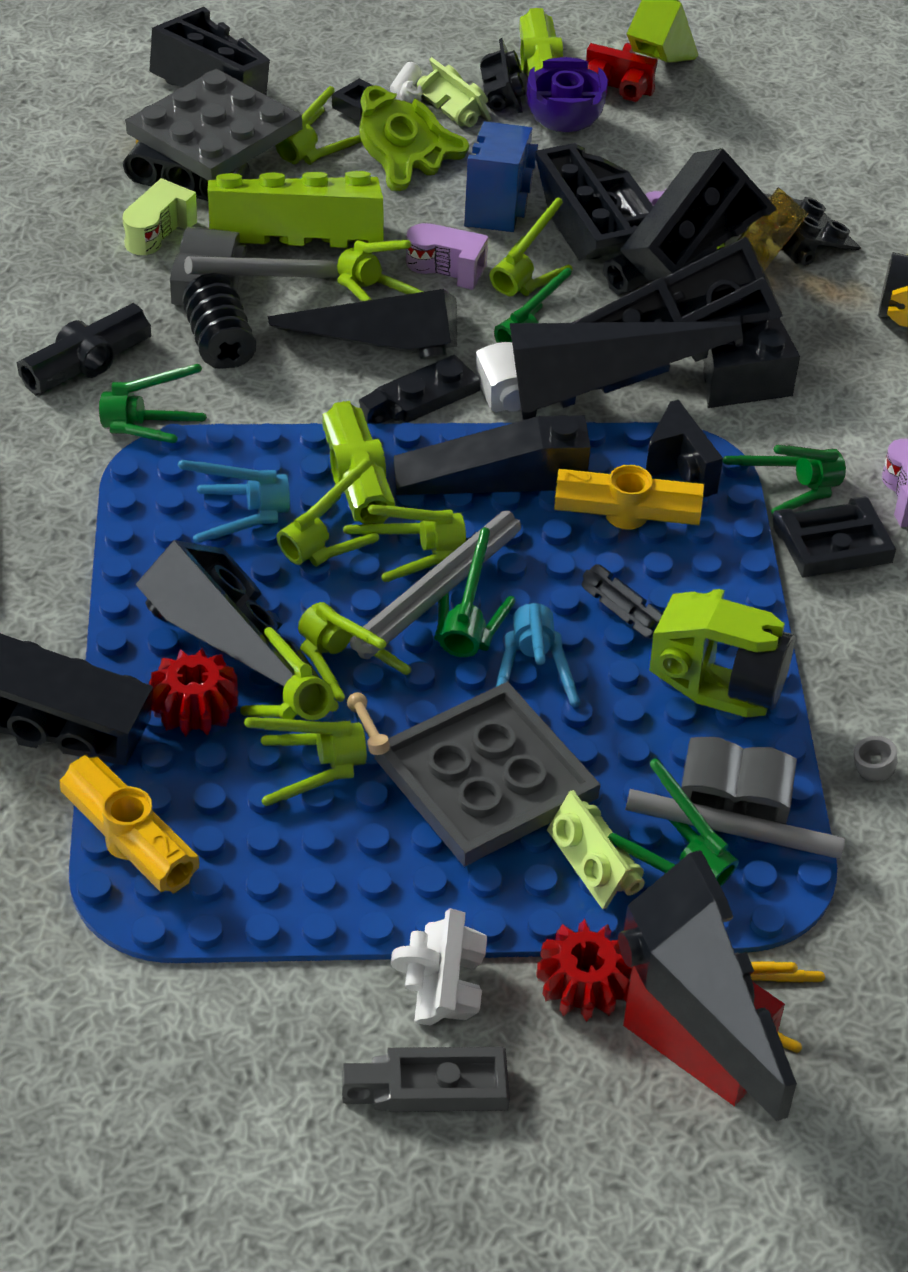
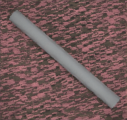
(261, 267)
(739, 824)

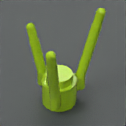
(302, 144)
(362, 268)
(516, 269)
(438, 531)
(307, 534)
(331, 633)
(302, 693)
(337, 743)

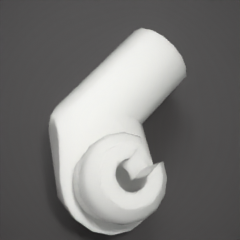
(405, 82)

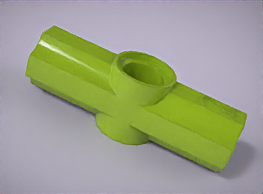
(538, 40)
(349, 445)

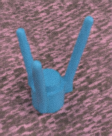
(265, 492)
(535, 637)

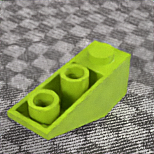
(662, 31)

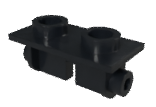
(502, 79)

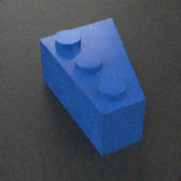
(499, 176)

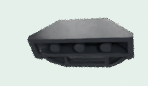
(598, 198)

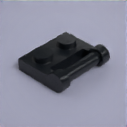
(834, 537)

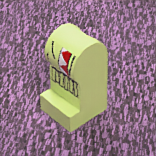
(157, 215)

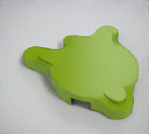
(405, 137)

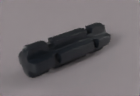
(621, 600)

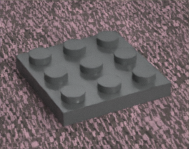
(214, 124)
(485, 772)

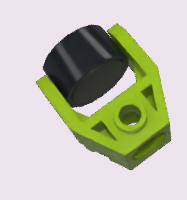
(687, 647)

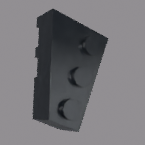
(195, 45)
(696, 215)

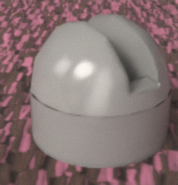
(871, 747)

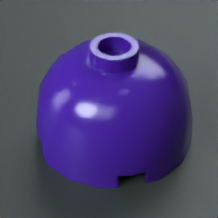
(566, 94)

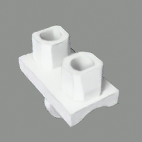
(434, 967)

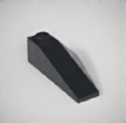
(403, 323)
(690, 967)

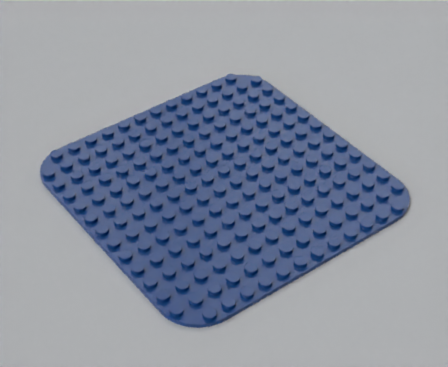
(354, 859)

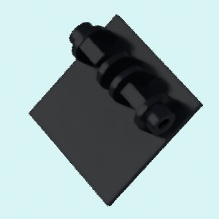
(816, 230)

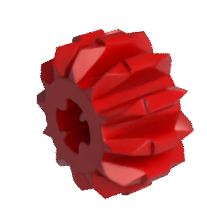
(194, 692)
(563, 972)

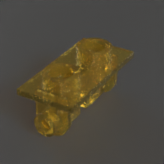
(773, 231)

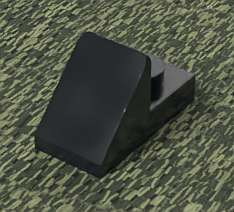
(684, 446)

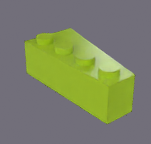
(298, 208)

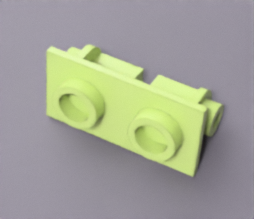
(464, 100)
(585, 843)

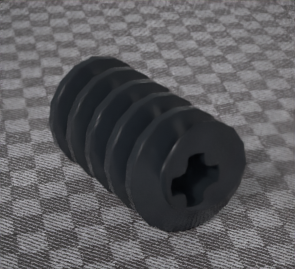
(218, 321)

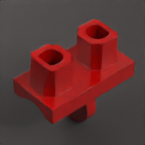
(624, 70)

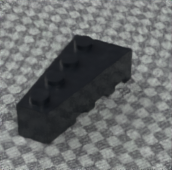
(753, 372)
(70, 703)

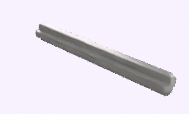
(435, 584)

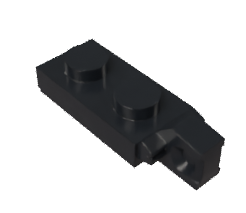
(420, 392)

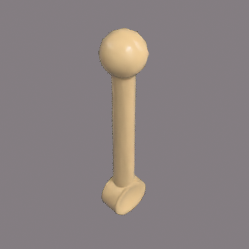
(377, 743)

